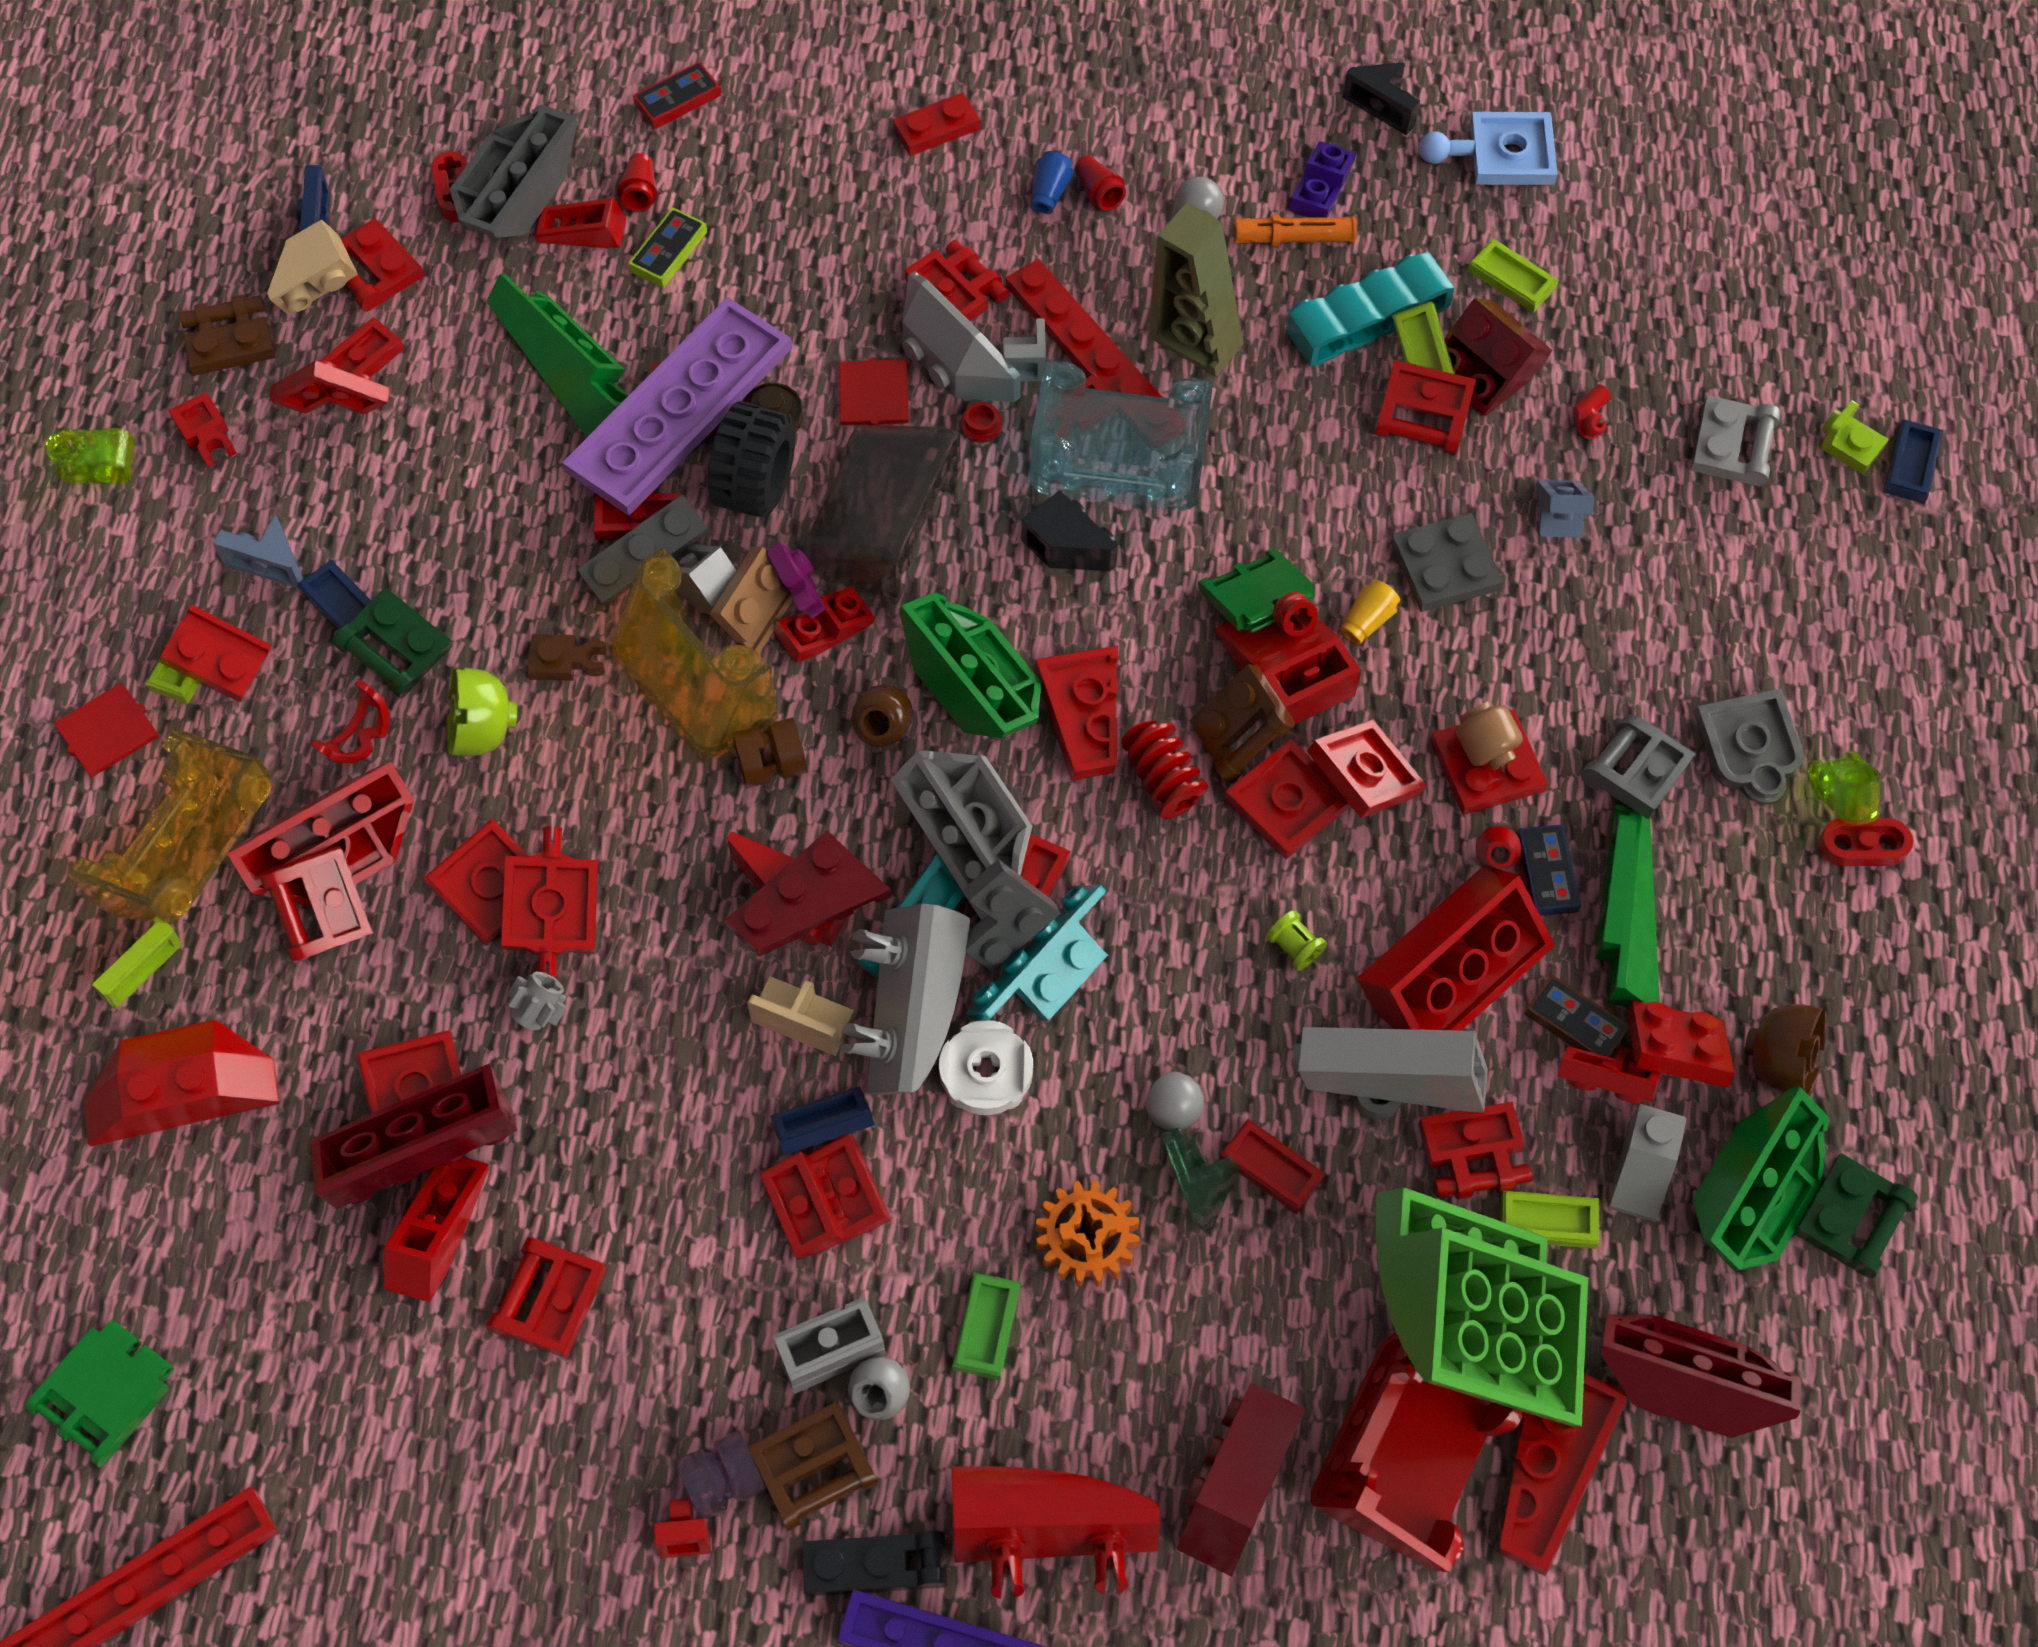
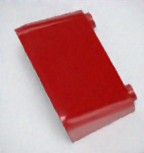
(1407, 1459)

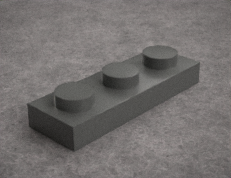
(615, 567)

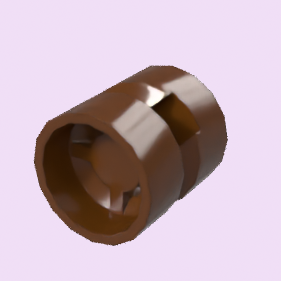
(784, 747)

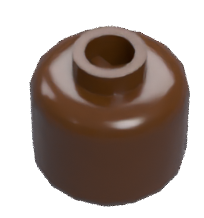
(881, 728)

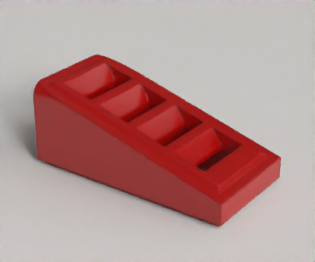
(603, 232)

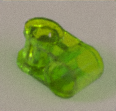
(97, 455)
(1847, 787)

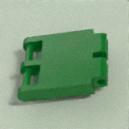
(1252, 590)
(103, 1390)

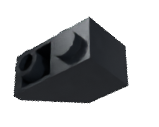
(1067, 537)

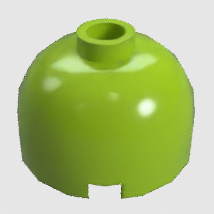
(477, 712)

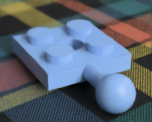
(1491, 159)

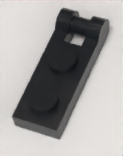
(872, 1564)

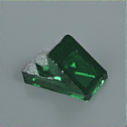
(1204, 1187)

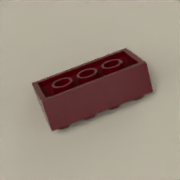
(411, 1137)

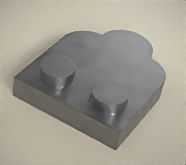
(1751, 743)

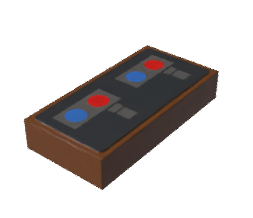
(1576, 1018)

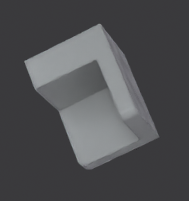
(1027, 353)

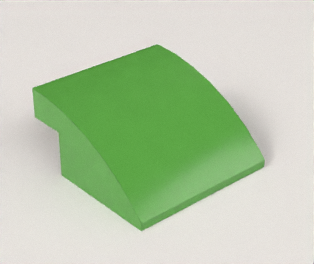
(1482, 1305)

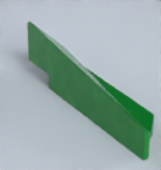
(561, 352)
(1628, 911)

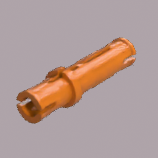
(1302, 230)

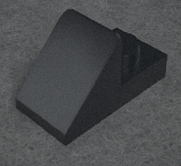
(1379, 93)

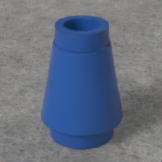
(1050, 180)

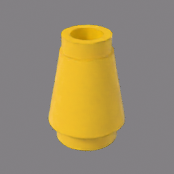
(1370, 610)

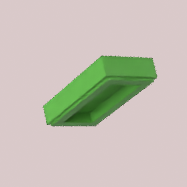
(987, 1326)

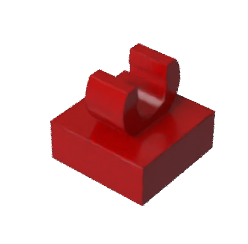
(683, 1534)

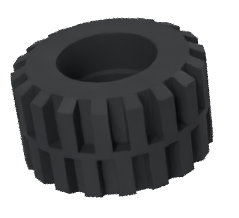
(751, 459)

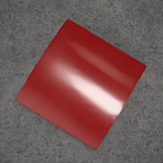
(825, 1197)

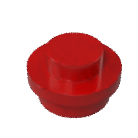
(981, 422)

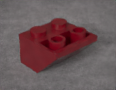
(1495, 352)

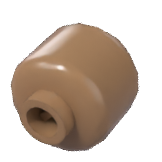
(1489, 735)

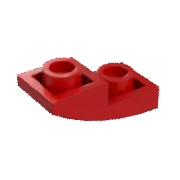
(842, 619)

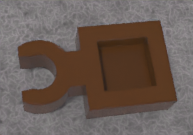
(559, 656)

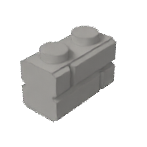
(829, 1344)

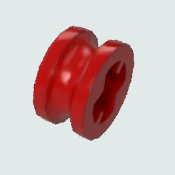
(1291, 603)

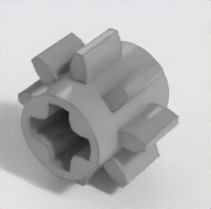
(536, 1000)

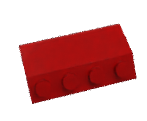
(1459, 955)

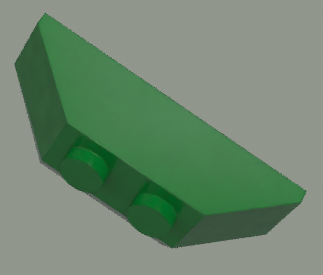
(970, 667)
(1763, 1181)

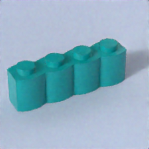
(1364, 310)

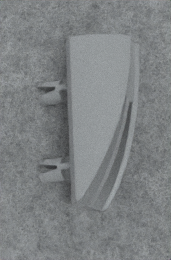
(915, 997)

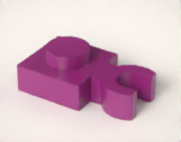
(794, 572)

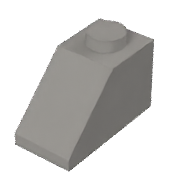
(704, 575)
(1647, 1162)

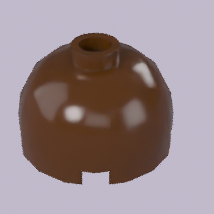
(1788, 1047)

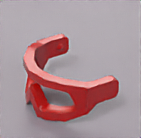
(365, 735)

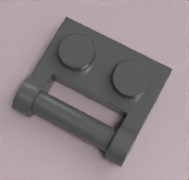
(1651, 772)

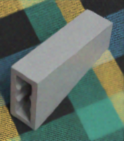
(1395, 1065)

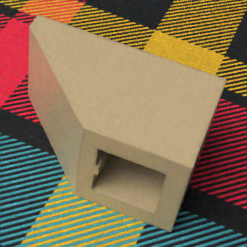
(310, 267)

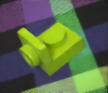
(1852, 440)

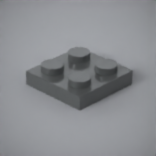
(1446, 562)

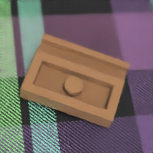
(753, 601)

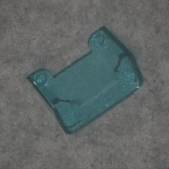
(1118, 442)

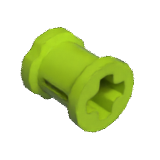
(1296, 940)

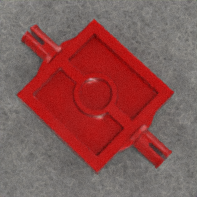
(549, 903)

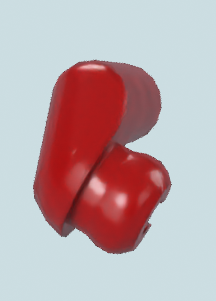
(1586, 412)

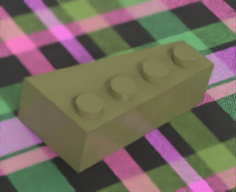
(1194, 292)

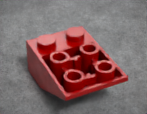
(1304, 671)

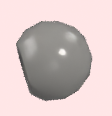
(1200, 193)
(1174, 1101)
(865, 1391)

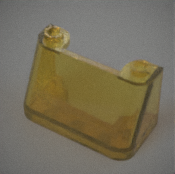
(690, 687)
(186, 837)

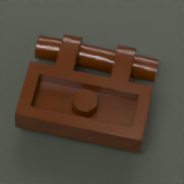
(230, 344)

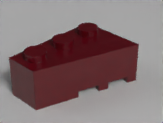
(1239, 1477)

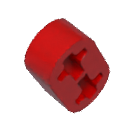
(443, 184)

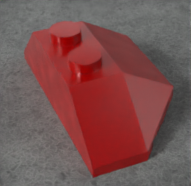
(360, 816)
(177, 1081)

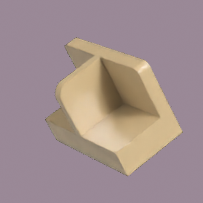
(800, 1014)

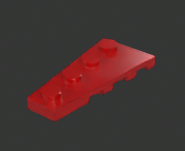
(1553, 1474)

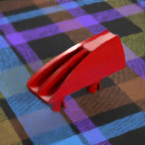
(1047, 1514)

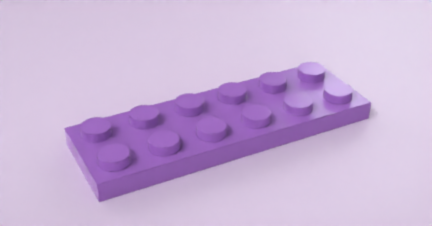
(677, 406)

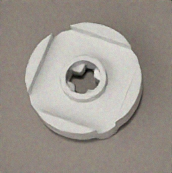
(986, 1094)

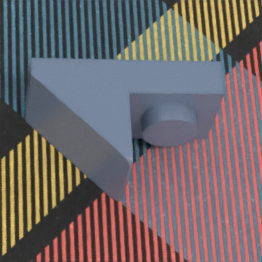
(1562, 507)
(265, 558)

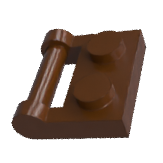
(1234, 713)
(804, 1450)

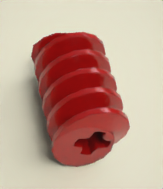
(1164, 768)

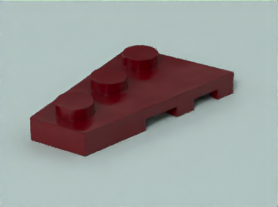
(808, 892)

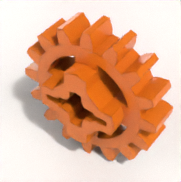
(1104, 1226)

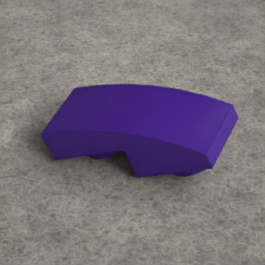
(1322, 180)

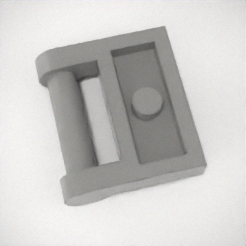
(1721, 438)

